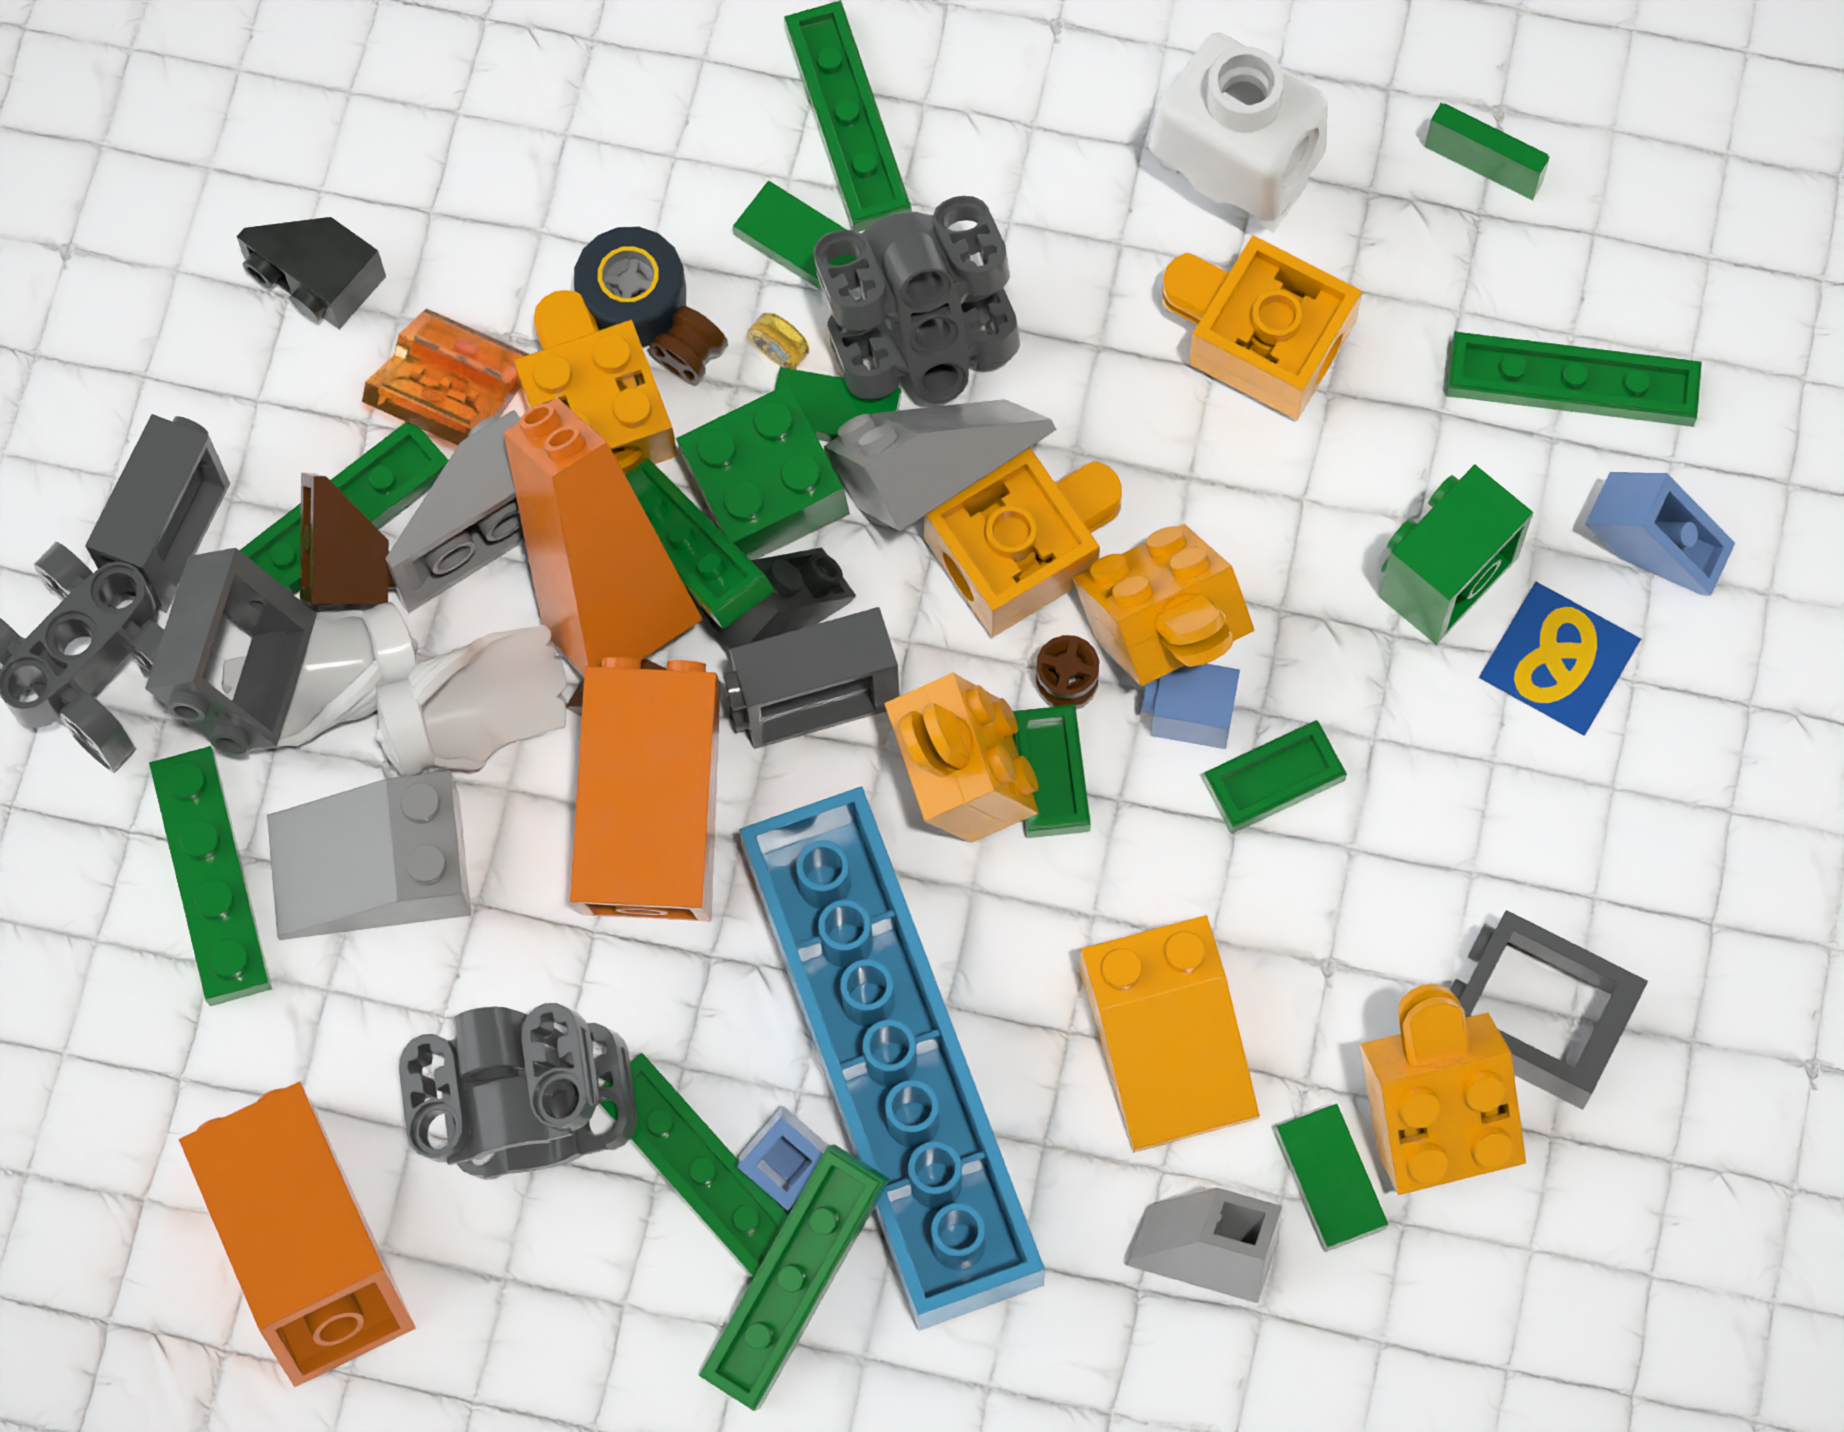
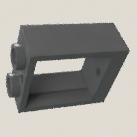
(161, 505)
(280, 632)
(812, 678)
(1530, 1063)

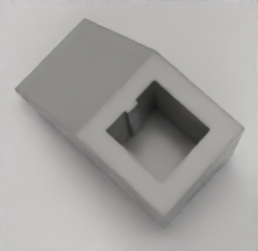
(1210, 1241)

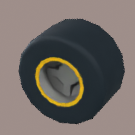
(624, 264)

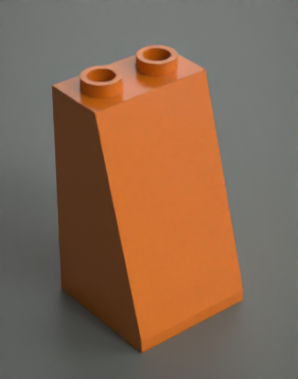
(589, 544)
(646, 791)
(295, 1234)

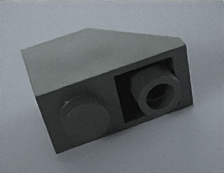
(317, 263)
(806, 592)

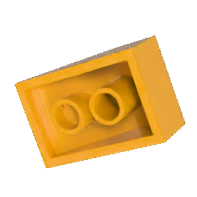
(1169, 1033)

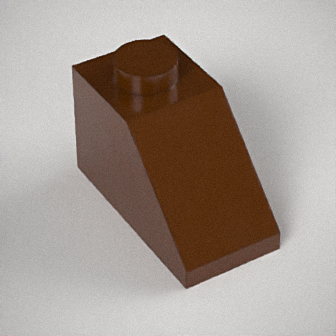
(339, 548)

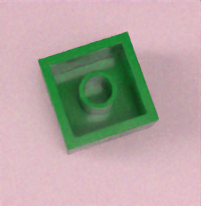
(764, 474)
(1453, 552)

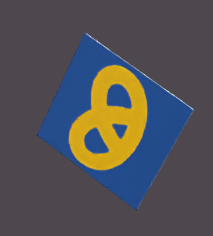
(1560, 658)

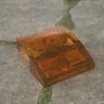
(445, 377)

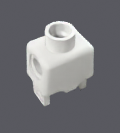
(1238, 152)

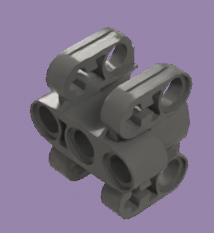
(914, 300)
(66, 681)
(517, 1090)

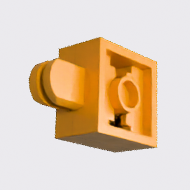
(1264, 323)
(597, 379)
(1022, 536)
(1164, 604)
(963, 757)
(1442, 1094)

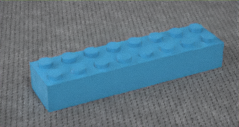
(892, 1058)

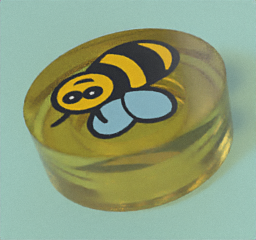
(778, 340)

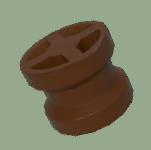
(688, 344)
(1067, 658)

